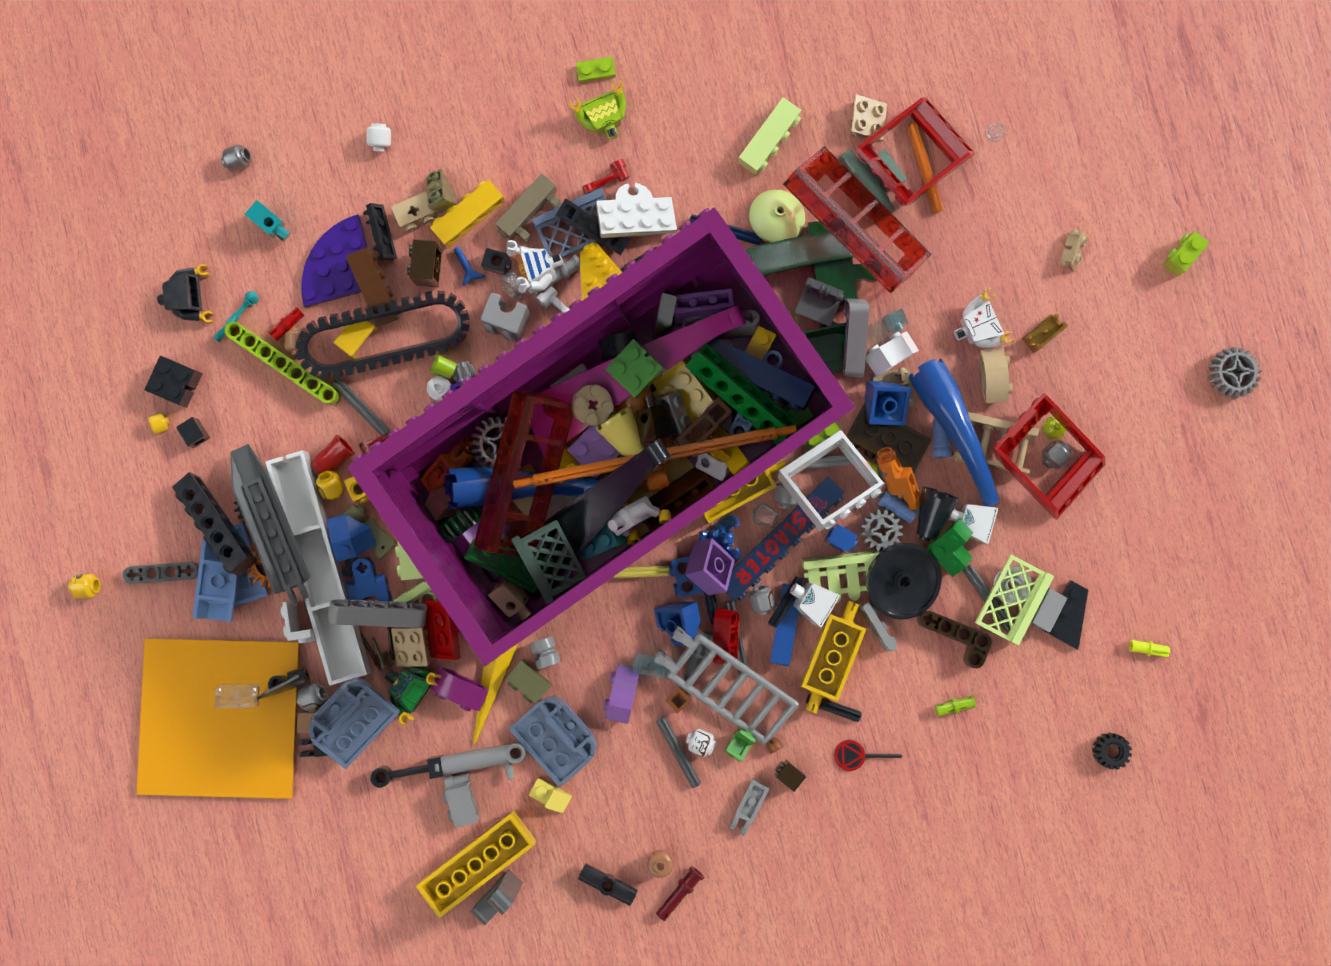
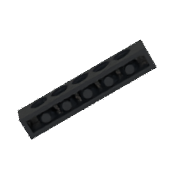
(193, 486)

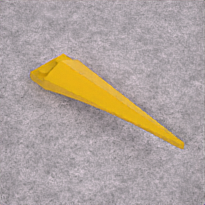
(491, 679)

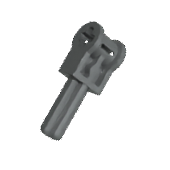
(697, 656)

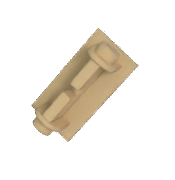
(1076, 241)

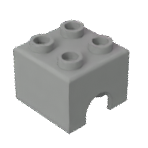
(508, 324)

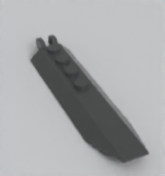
(268, 524)

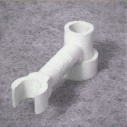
(549, 297)

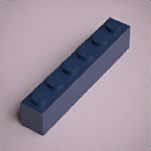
(768, 378)

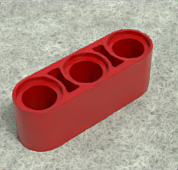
(726, 633)

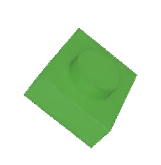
(739, 744)

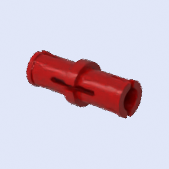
(286, 323)

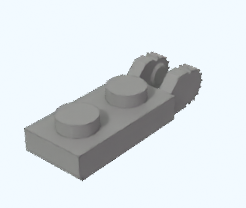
(878, 627)
(749, 805)

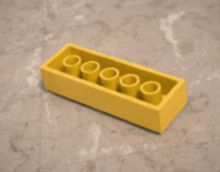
(476, 863)

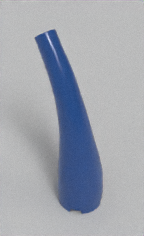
(944, 401)
(470, 485)

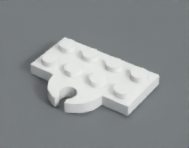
(635, 214)

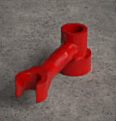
(619, 172)

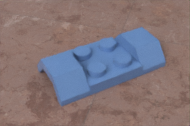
(215, 588)

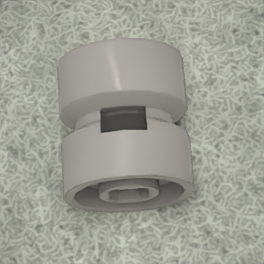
(545, 652)

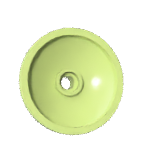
(772, 225)

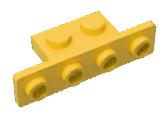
(732, 457)

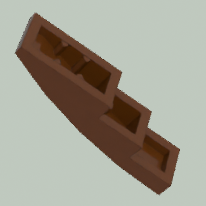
(705, 422)

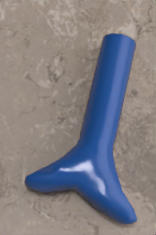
(470, 274)

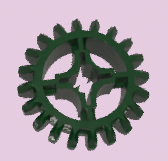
(460, 523)

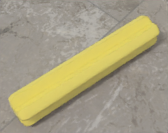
(652, 571)

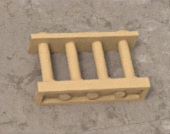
(989, 424)

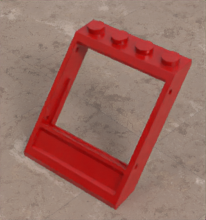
(938, 131)
(1073, 480)

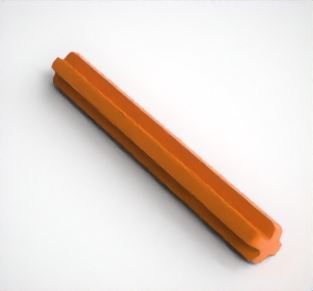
(924, 166)

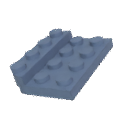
(350, 721)
(556, 738)

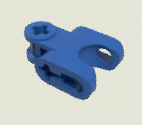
(368, 583)

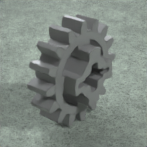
(880, 521)

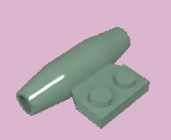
(868, 179)

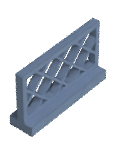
(550, 217)

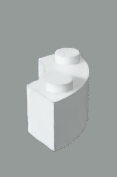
(891, 353)

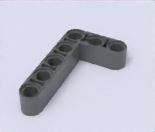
(498, 898)

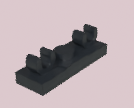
(380, 231)

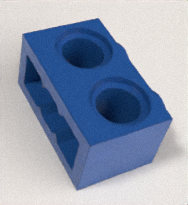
(841, 539)
(680, 578)

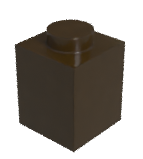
(789, 775)

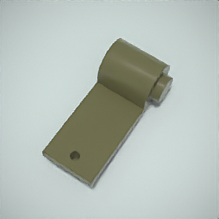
(383, 541)

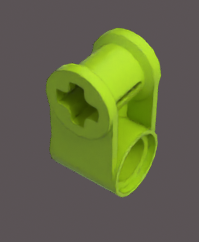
(442, 367)

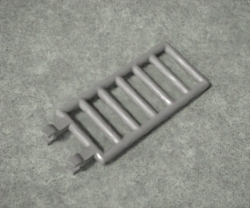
(681, 636)

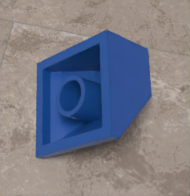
(886, 403)

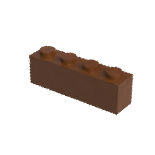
(371, 282)
(680, 495)

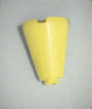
(622, 432)

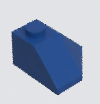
(349, 537)
(681, 614)

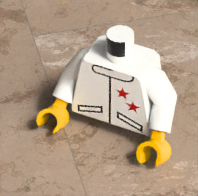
(981, 324)
(634, 515)

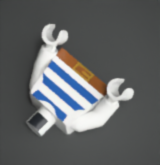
(535, 267)

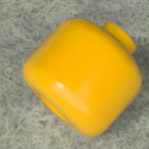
(158, 423)

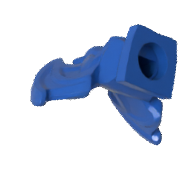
(723, 535)

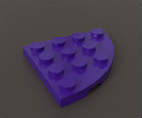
(326, 270)

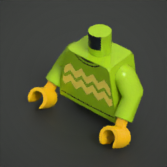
(602, 112)

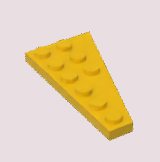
(595, 268)

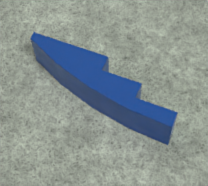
(784, 634)

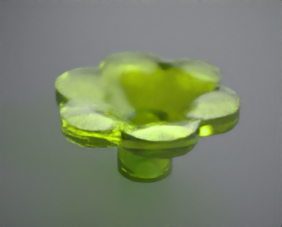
(1051, 430)

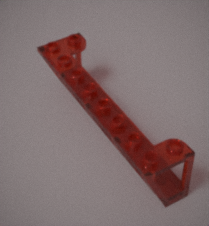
(846, 230)
(507, 467)

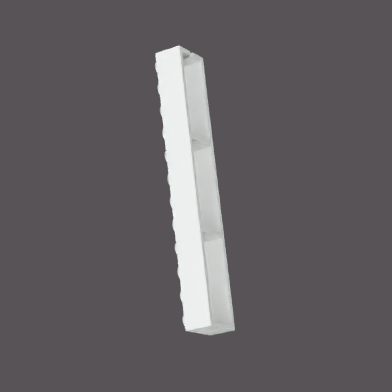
(338, 645)

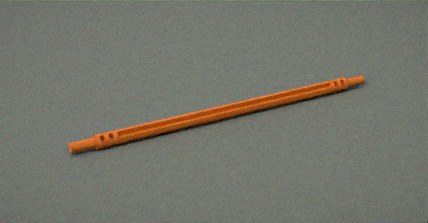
(675, 452)

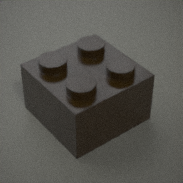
(425, 263)

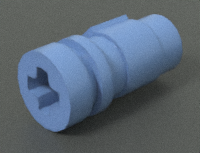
(941, 442)
(897, 506)

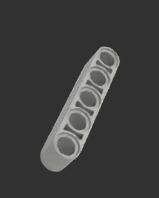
(377, 613)

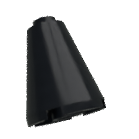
(934, 512)

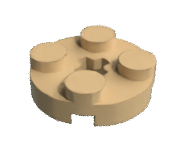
(603, 405)

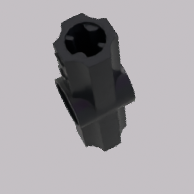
(619, 891)

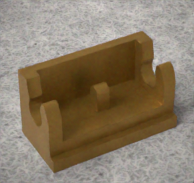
(1044, 333)

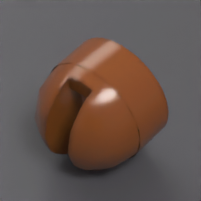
(774, 746)

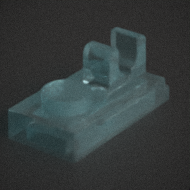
(647, 666)

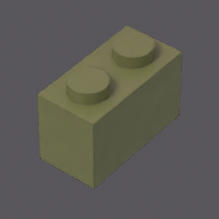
(528, 681)

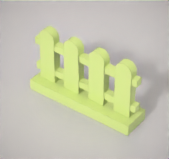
(832, 572)

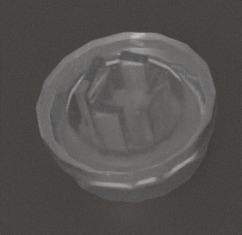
(508, 283)

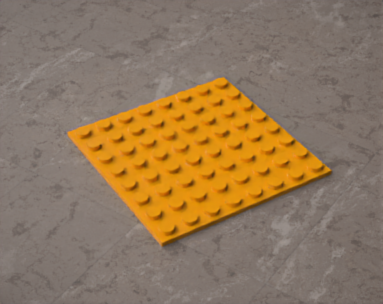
(207, 749)

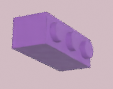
(702, 304)

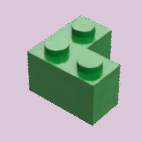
(948, 548)

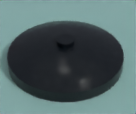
(903, 580)

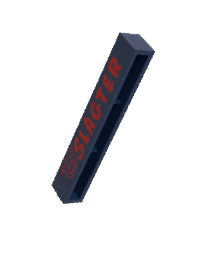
(780, 539)

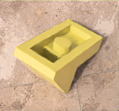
(550, 795)

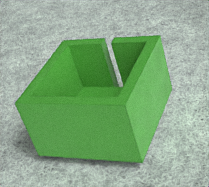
(634, 369)

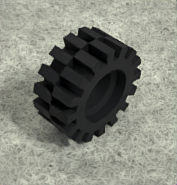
(1120, 759)

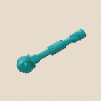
(250, 299)

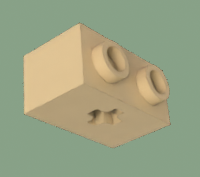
(404, 212)

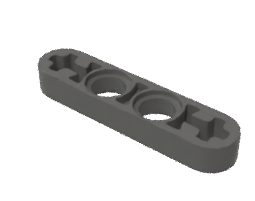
(161, 572)

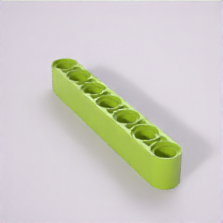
(274, 359)

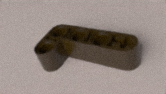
(953, 633)

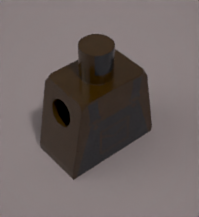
(655, 420)

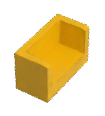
(354, 336)

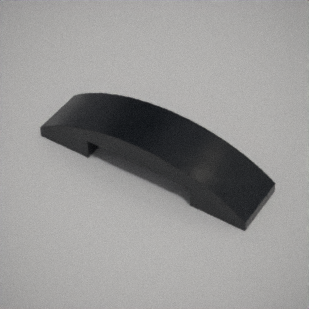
(589, 226)

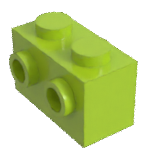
(1186, 253)

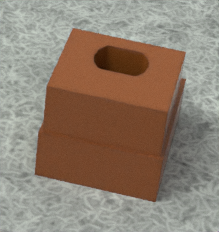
(674, 704)

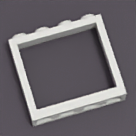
(841, 441)

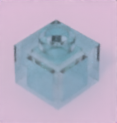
(895, 321)

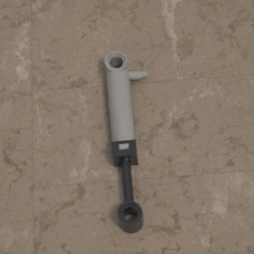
(455, 763)

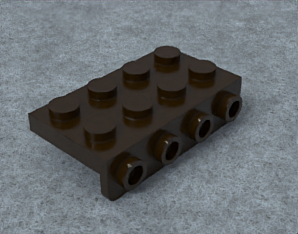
(905, 441)

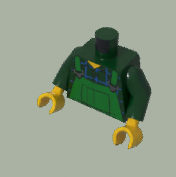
(409, 689)

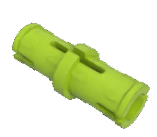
(955, 706)

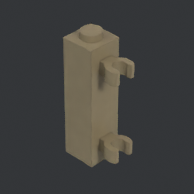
(526, 207)

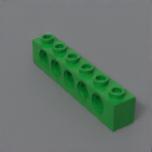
(738, 391)

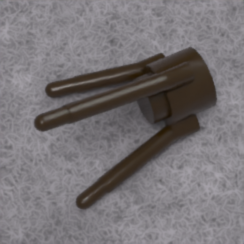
(382, 660)

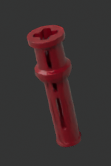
(684, 887)

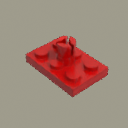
(441, 632)

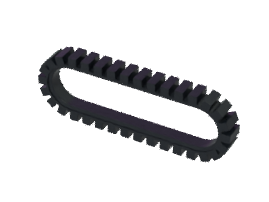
(312, 328)

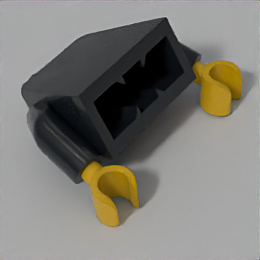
(183, 294)

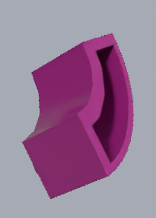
(459, 689)

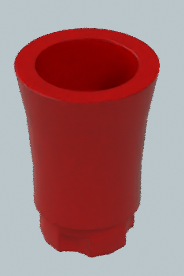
(332, 455)

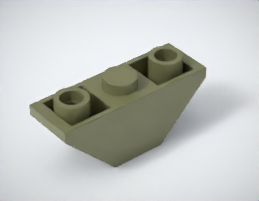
(439, 192)

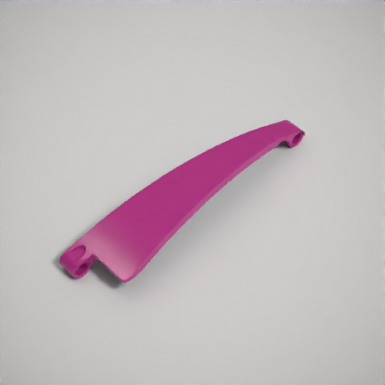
(666, 350)

